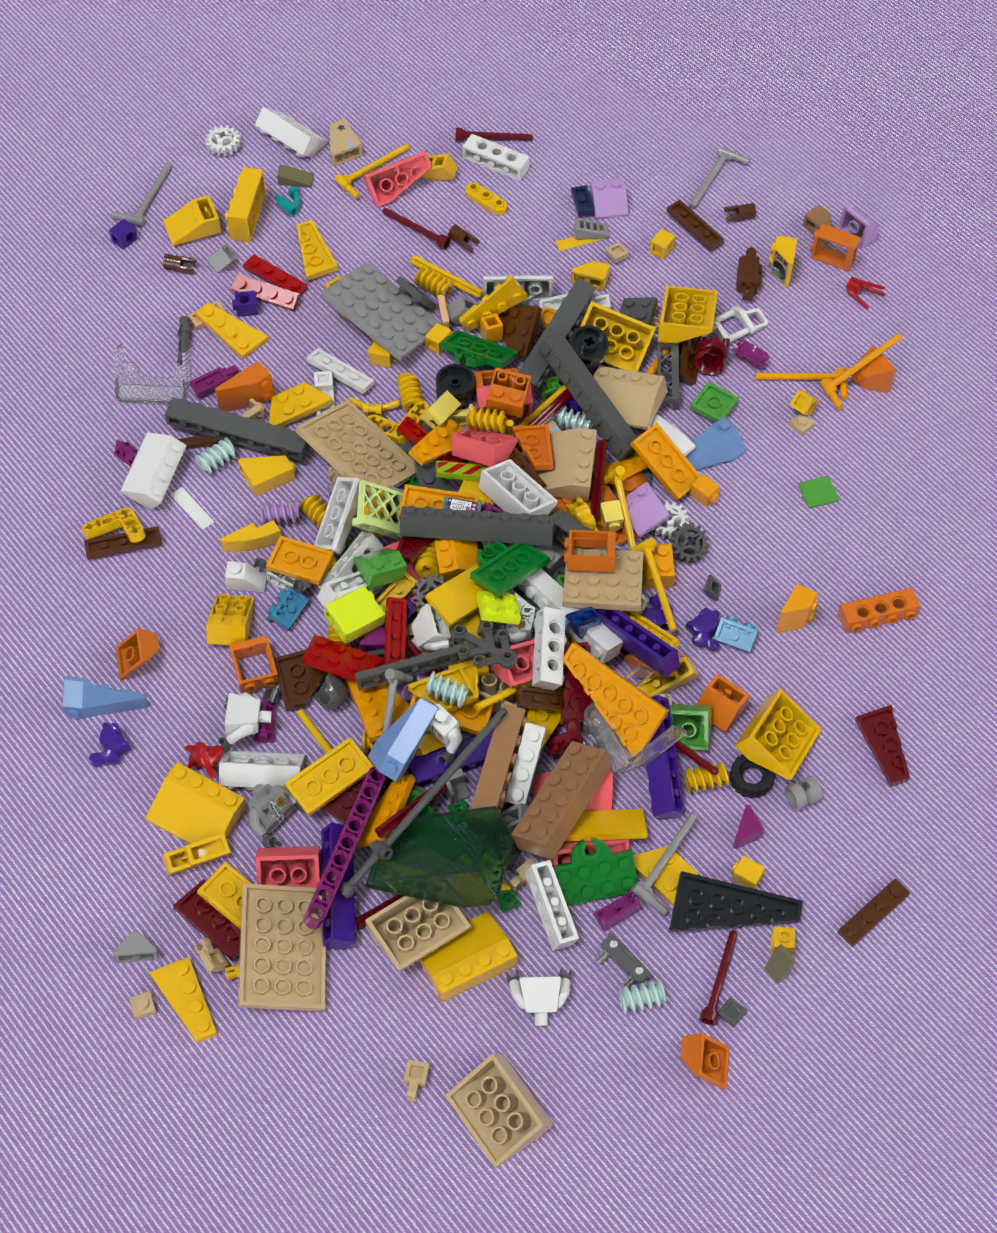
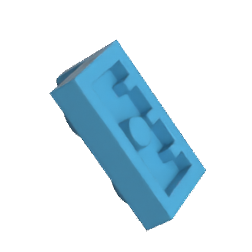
(287, 608)
(736, 634)

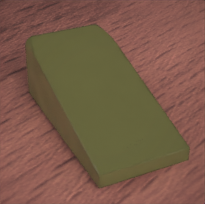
(294, 176)
(780, 964)

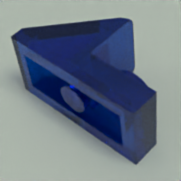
(582, 620)

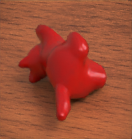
(204, 756)

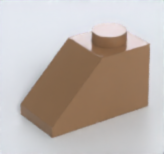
(815, 218)

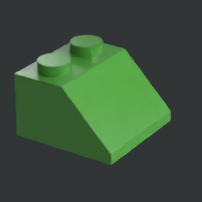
(381, 567)
(696, 722)

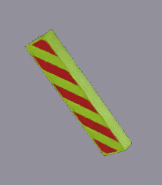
(459, 471)

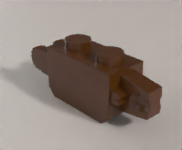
(748, 274)

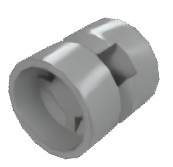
(804, 792)

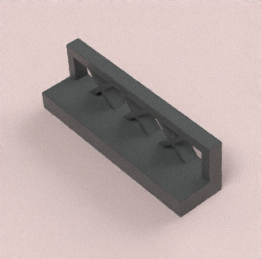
(674, 355)

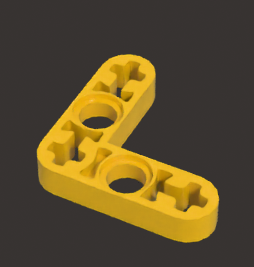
(393, 434)
(114, 521)

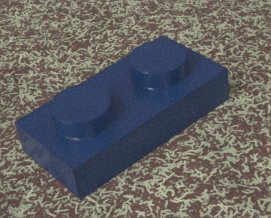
(582, 200)

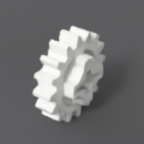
(223, 140)
(677, 518)

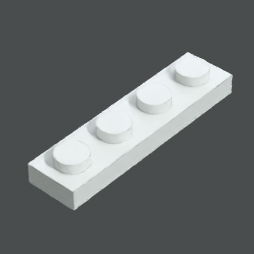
(340, 370)

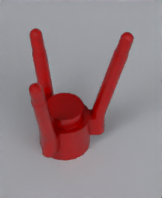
(856, 286)

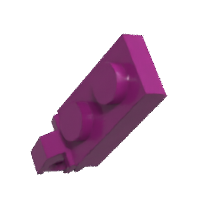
(212, 379)

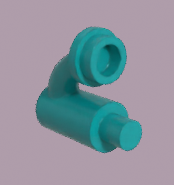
(286, 205)

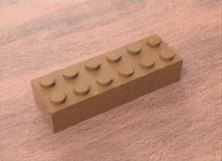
(500, 759)
(561, 800)

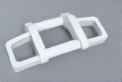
(743, 317)

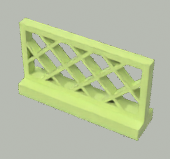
(372, 521)

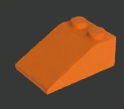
(250, 383)

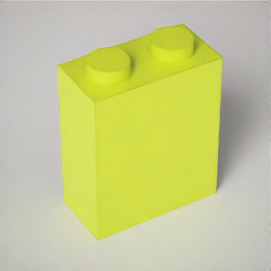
(354, 614)

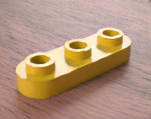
(486, 199)

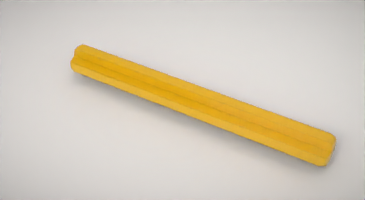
(457, 282)

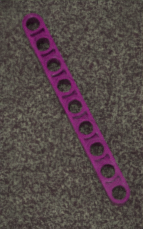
(341, 853)

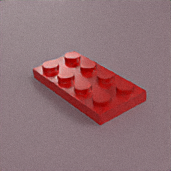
(339, 658)

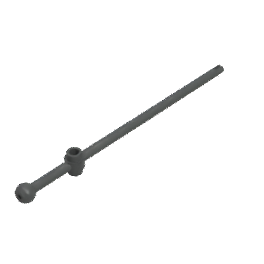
(382, 849)

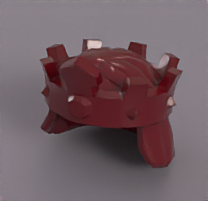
(711, 355)
(559, 742)

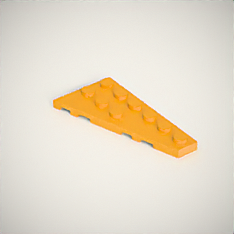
(622, 704)
(372, 707)

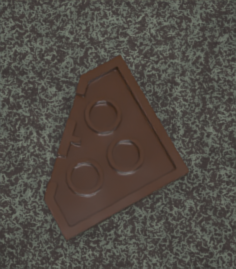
(520, 327)
(297, 680)

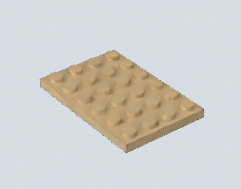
(357, 446)
(279, 956)

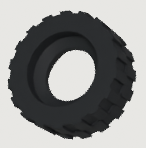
(747, 789)

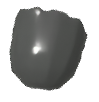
(331, 692)

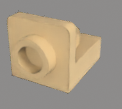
(255, 411)

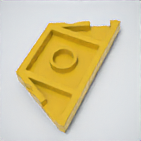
(296, 404)
(464, 673)
(668, 878)

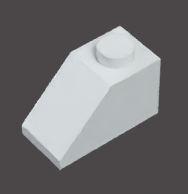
(244, 577)

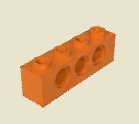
(885, 603)

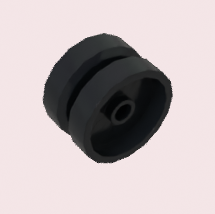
(590, 345)
(458, 381)

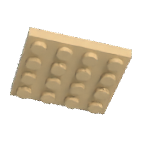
(606, 589)

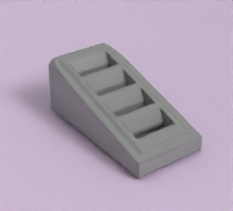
(590, 229)

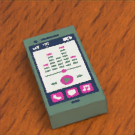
(461, 504)

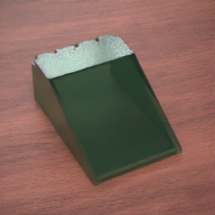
(448, 858)

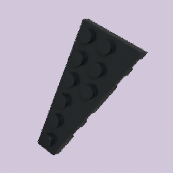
(717, 904)

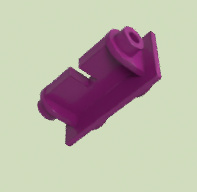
(745, 351)
(125, 452)
(266, 730)

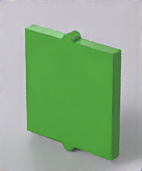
(818, 492)

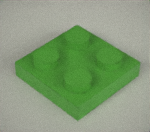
(714, 402)

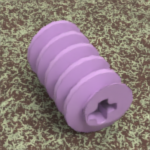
(280, 513)

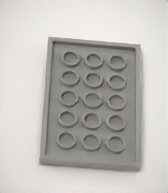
(381, 310)

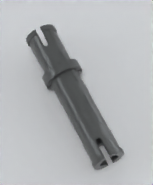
(184, 335)

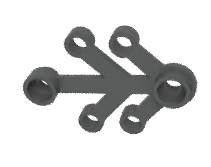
(504, 657)

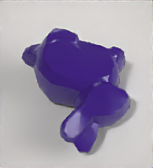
(656, 614)
(703, 627)
(112, 744)

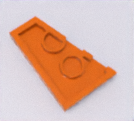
(536, 445)

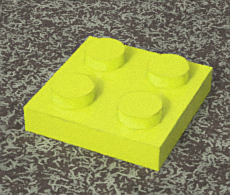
(498, 609)

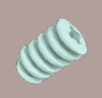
(572, 421)
(216, 455)
(446, 690)
(642, 996)

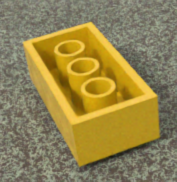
(246, 204)

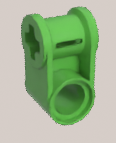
(551, 387)

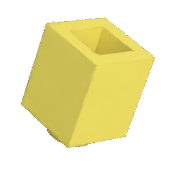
(611, 515)

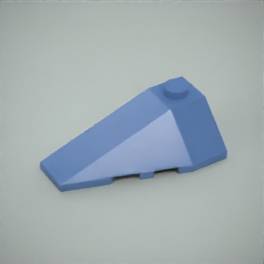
(717, 445)
(91, 700)
(399, 743)

